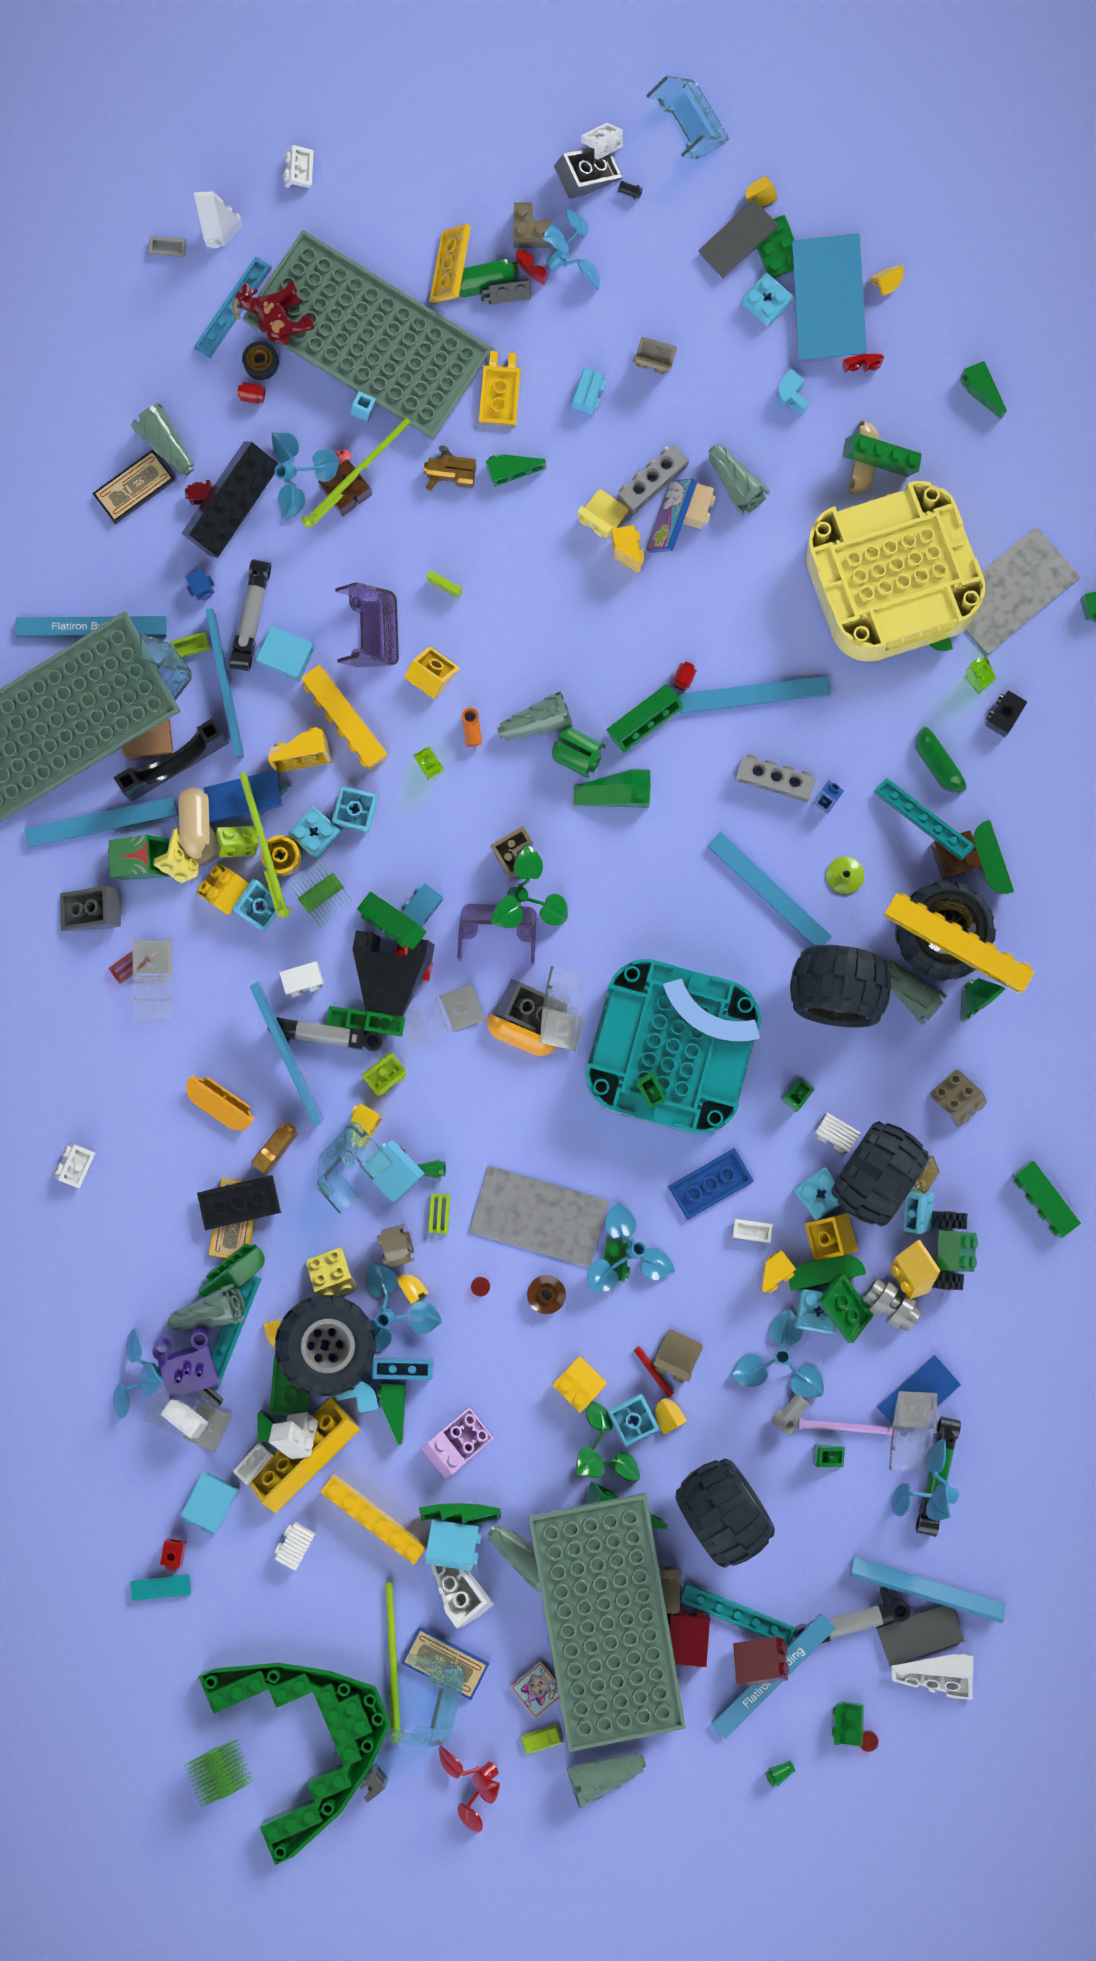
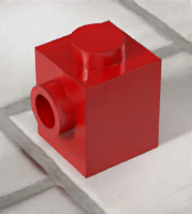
(173, 1553)

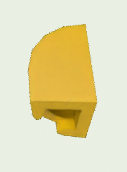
(761, 191)
(888, 279)
(412, 1287)
(270, 1331)
(668, 1415)

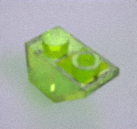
(980, 674)

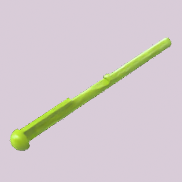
(336, 495)
(270, 874)
(393, 1692)

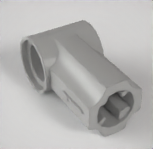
(787, 1419)

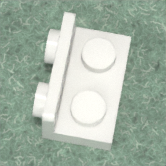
(603, 139)
(298, 166)
(74, 1165)

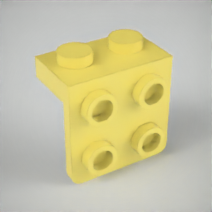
(602, 513)
(177, 861)
(330, 1273)

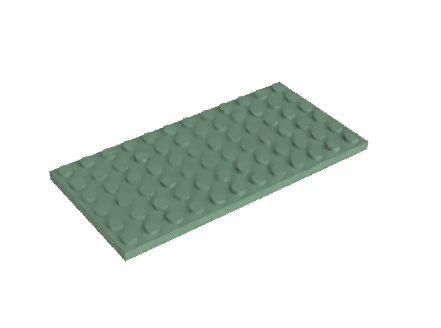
(375, 336)
(77, 712)
(607, 1622)

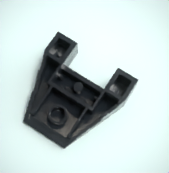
(389, 979)

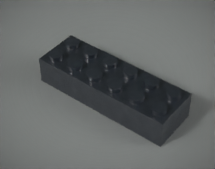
(230, 499)

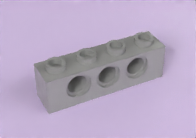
(634, 501)
(782, 787)

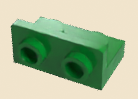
(613, 1253)
(848, 1723)

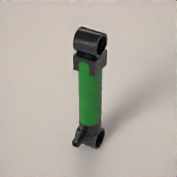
(949, 1430)

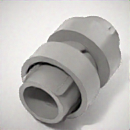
(884, 1299)

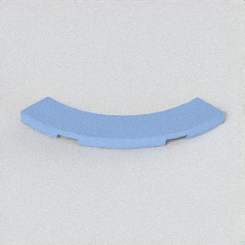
(706, 1022)

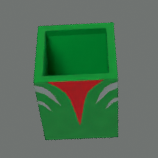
(135, 857)

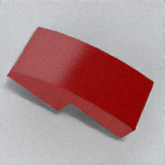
(526, 262)
(867, 361)

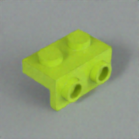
(237, 841)
(384, 1074)

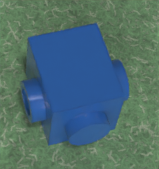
(200, 585)
(828, 796)

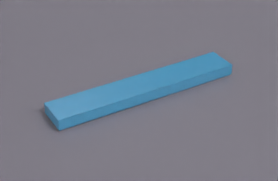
(224, 317)

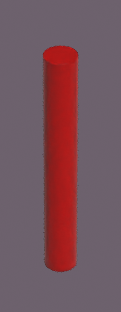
(655, 1374)

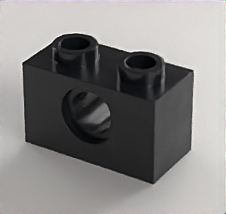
(1014, 705)

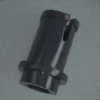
(631, 190)

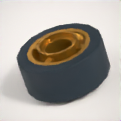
(263, 370)

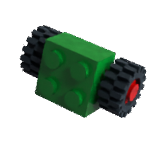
(955, 1249)

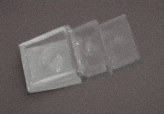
(152, 980)
(563, 1008)
(442, 1016)
(216, 1418)
(912, 1431)

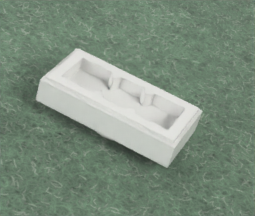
(752, 1230)
(253, 1463)

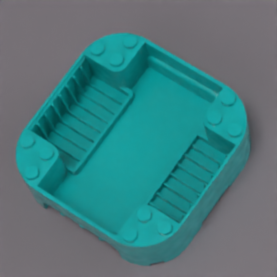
(646, 1034)

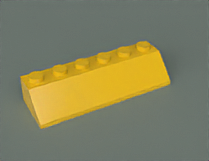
(286, 1476)

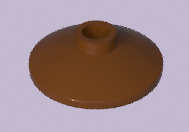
(546, 1305)

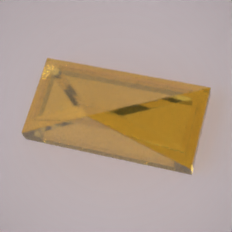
(927, 1176)

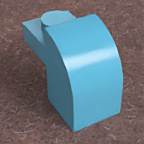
(788, 392)
(363, 407)
(365, 1395)

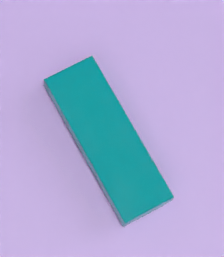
(160, 1587)

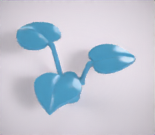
(559, 257)
(285, 448)
(655, 1262)
(423, 1314)
(751, 1370)
(151, 1376)
(938, 1506)

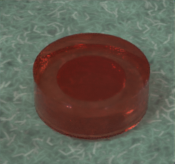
(480, 1286)
(870, 1741)

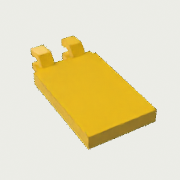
(500, 391)

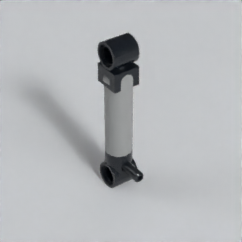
(244, 641)
(329, 1035)
(865, 1618)

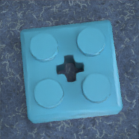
(767, 288)
(348, 799)
(302, 833)
(246, 905)
(808, 1190)
(807, 1319)
(621, 1415)

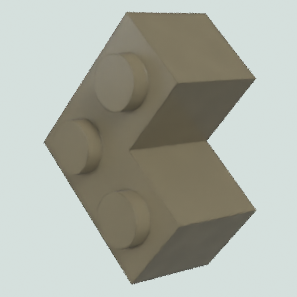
(526, 231)
(508, 849)

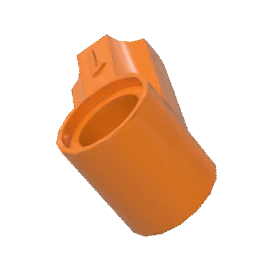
(471, 729)

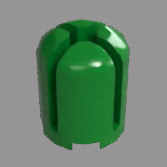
(577, 751)

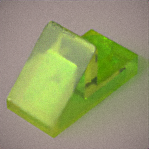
(428, 763)

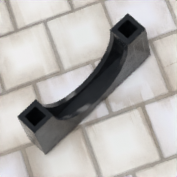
(142, 780)

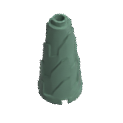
(163, 438)
(741, 485)
(539, 718)
(917, 995)
(216, 1309)
(517, 1552)
(598, 1778)

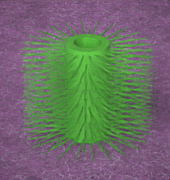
(320, 893)
(220, 1777)

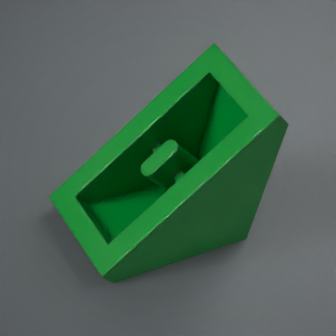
(650, 1090)
(797, 1095)
(264, 1426)
(828, 1456)

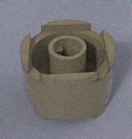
(396, 1246)

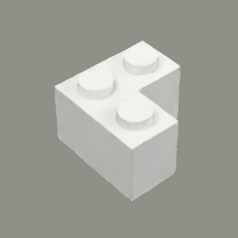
(295, 1436)

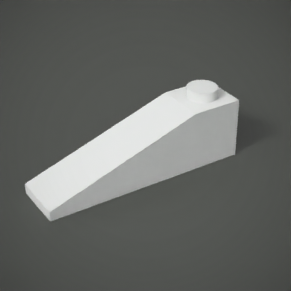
(216, 219)
(461, 1595)
(945, 1673)

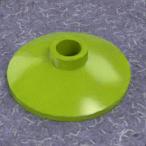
(836, 879)

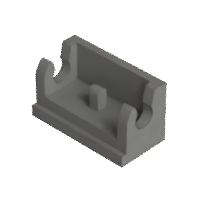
(376, 1782)

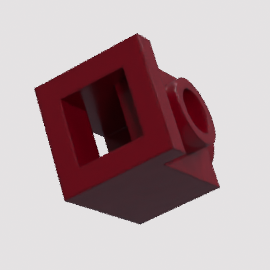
(197, 492)

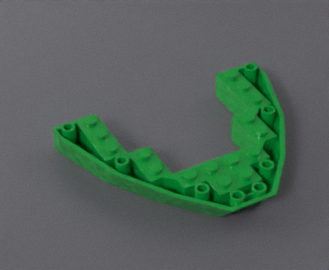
(354, 1722)

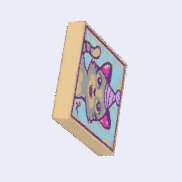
(536, 1689)

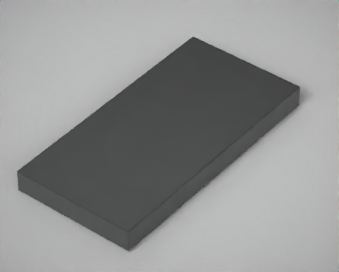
(738, 238)
(920, 1634)

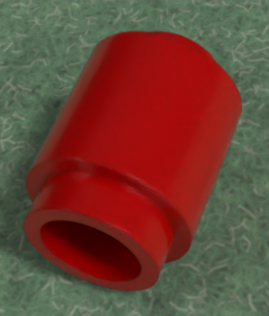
(251, 393)
(684, 676)

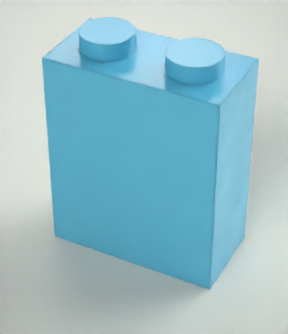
(284, 653)
(400, 1175)
(209, 1502)
(452, 1545)

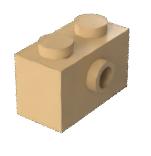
(698, 509)

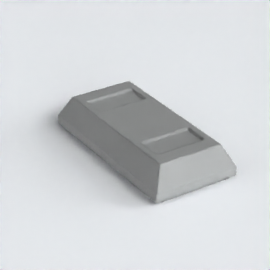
(167, 246)

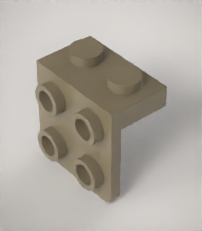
(655, 355)
(959, 1097)
(677, 1355)
(671, 1589)

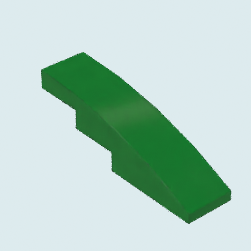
(366, 1021)
(468, 1513)

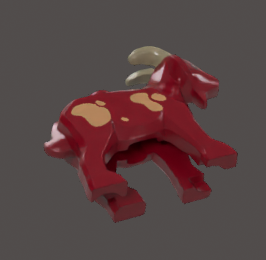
(272, 312)

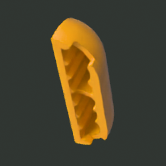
(517, 1036)
(219, 1103)

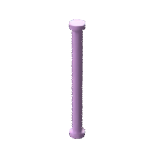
(844, 1427)

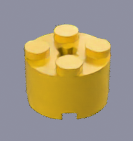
(292, 857)

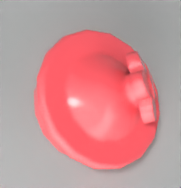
(343, 455)

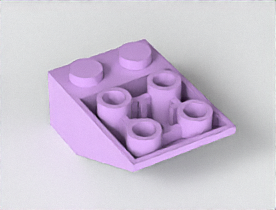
(457, 1443)

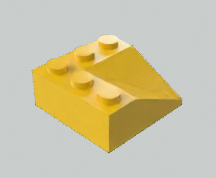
(304, 751)

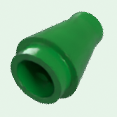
(434, 1168)
(779, 1773)

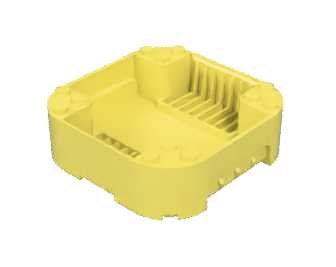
(894, 572)

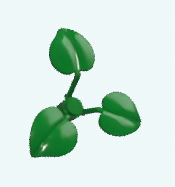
(509, 914)
(590, 1462)

